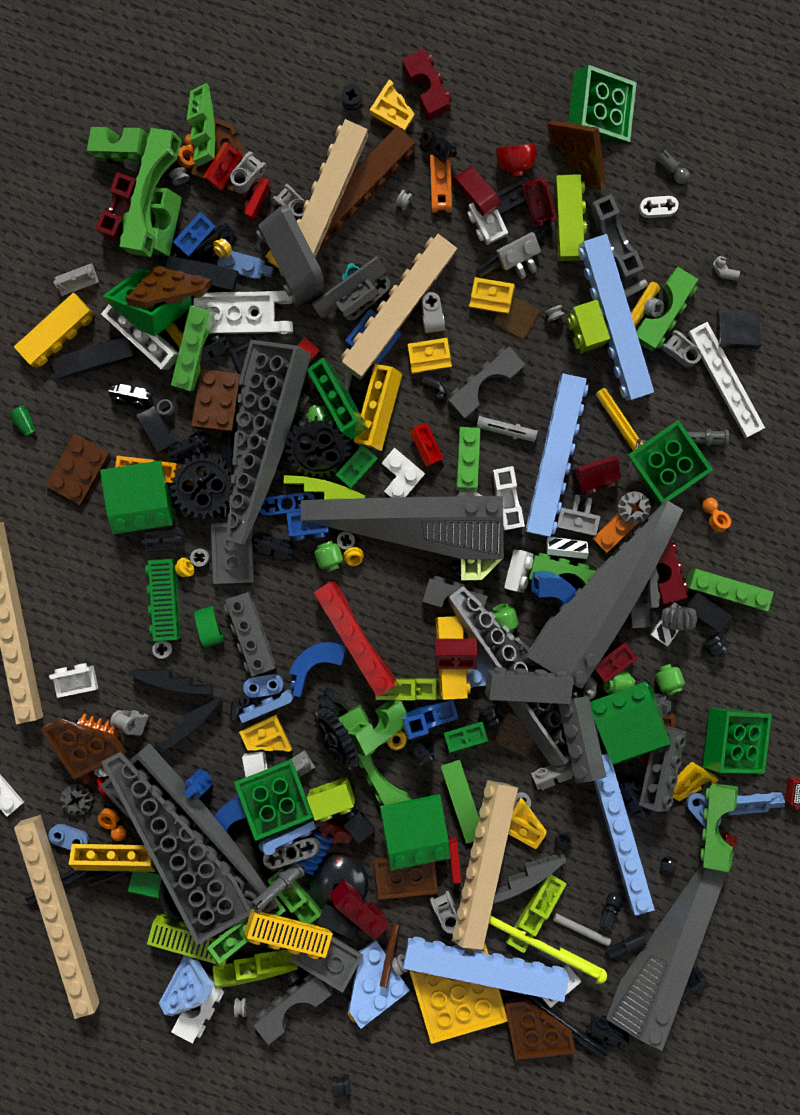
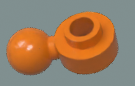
(188, 152)
(719, 520)
(109, 819)

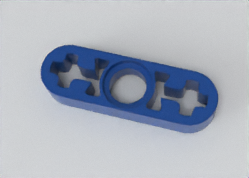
(272, 511)

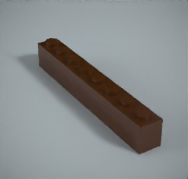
(371, 175)

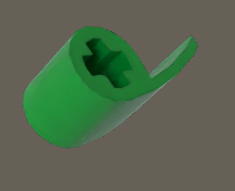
(207, 627)

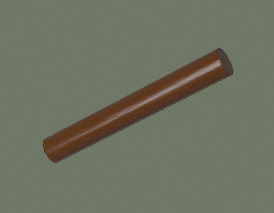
(389, 955)

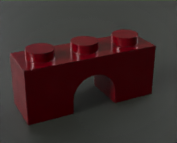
(420, 68)
(111, 221)
(673, 587)
(365, 916)

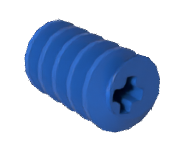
(310, 864)

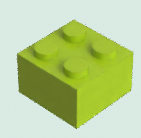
(588, 326)
(331, 799)

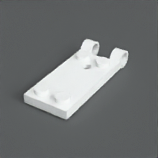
(235, 309)

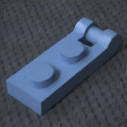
(267, 705)
(286, 837)

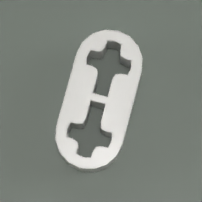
(658, 202)

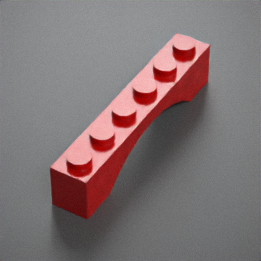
(364, 654)

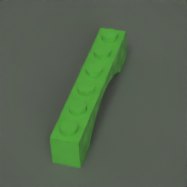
(159, 154)
(386, 792)

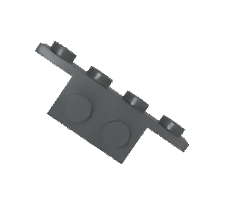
(352, 291)
(648, 599)

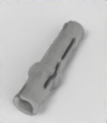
(530, 434)

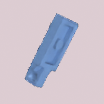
(246, 265)
(758, 803)

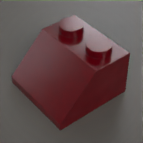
(597, 474)

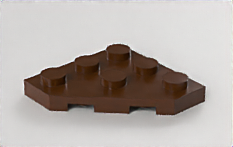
(223, 133)
(581, 150)
(167, 287)
(80, 746)
(536, 1032)

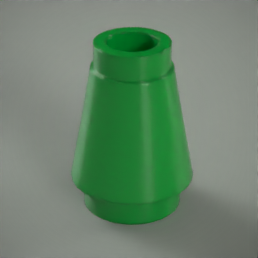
(22, 419)

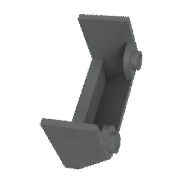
(293, 255)

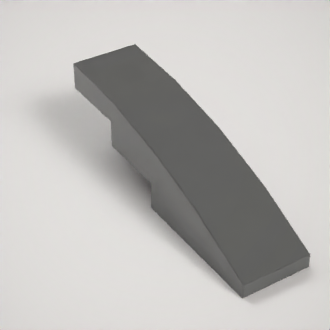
(535, 873)

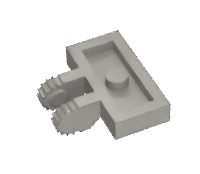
(520, 251)
(579, 521)

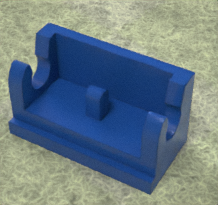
(194, 234)

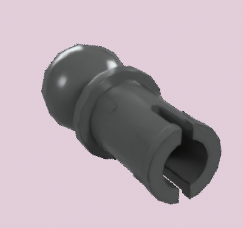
(681, 175)

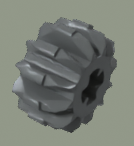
(679, 618)

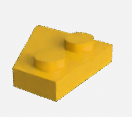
(391, 108)
(266, 736)
(690, 781)
(526, 826)

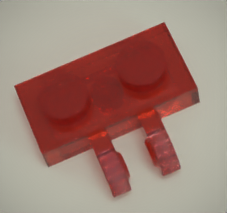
(339, 833)

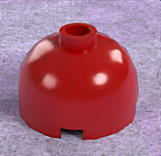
(516, 158)

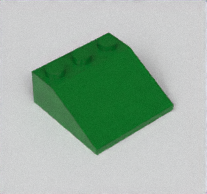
(603, 102)
(146, 320)
(669, 463)
(137, 497)
(630, 723)
(737, 741)
(273, 800)
(415, 832)

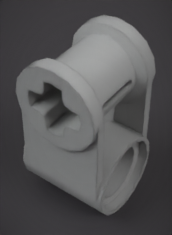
(249, 169)
(292, 199)
(432, 316)
(681, 348)
(129, 721)
(444, 909)

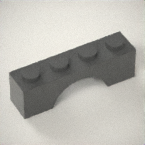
(607, 219)
(504, 366)
(272, 1023)

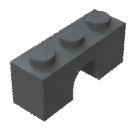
(438, 590)

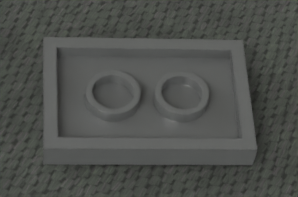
(231, 560)
(335, 968)

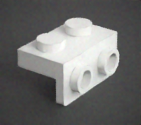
(490, 227)
(518, 571)
(74, 681)

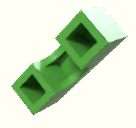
(106, 144)
(166, 209)
(468, 459)
(390, 722)

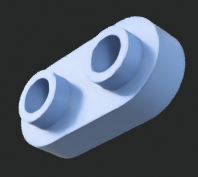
(263, 685)
(698, 810)
(68, 836)

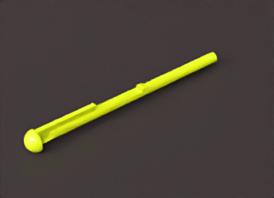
(563, 955)

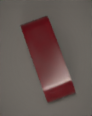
(477, 191)

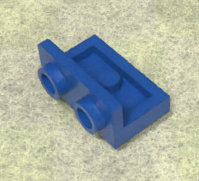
(299, 528)

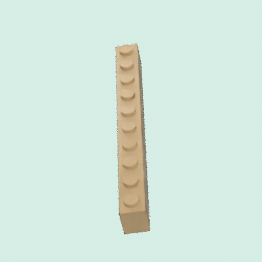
(15, 643)
(57, 916)

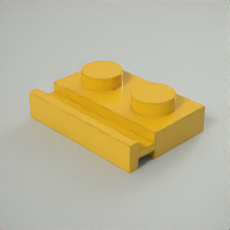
(491, 295)
(429, 355)

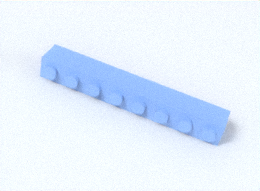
(623, 340)
(555, 455)
(623, 840)
(486, 969)

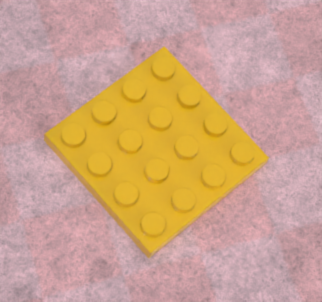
(456, 1006)

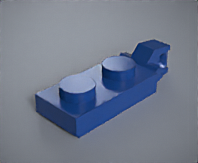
(197, 784)

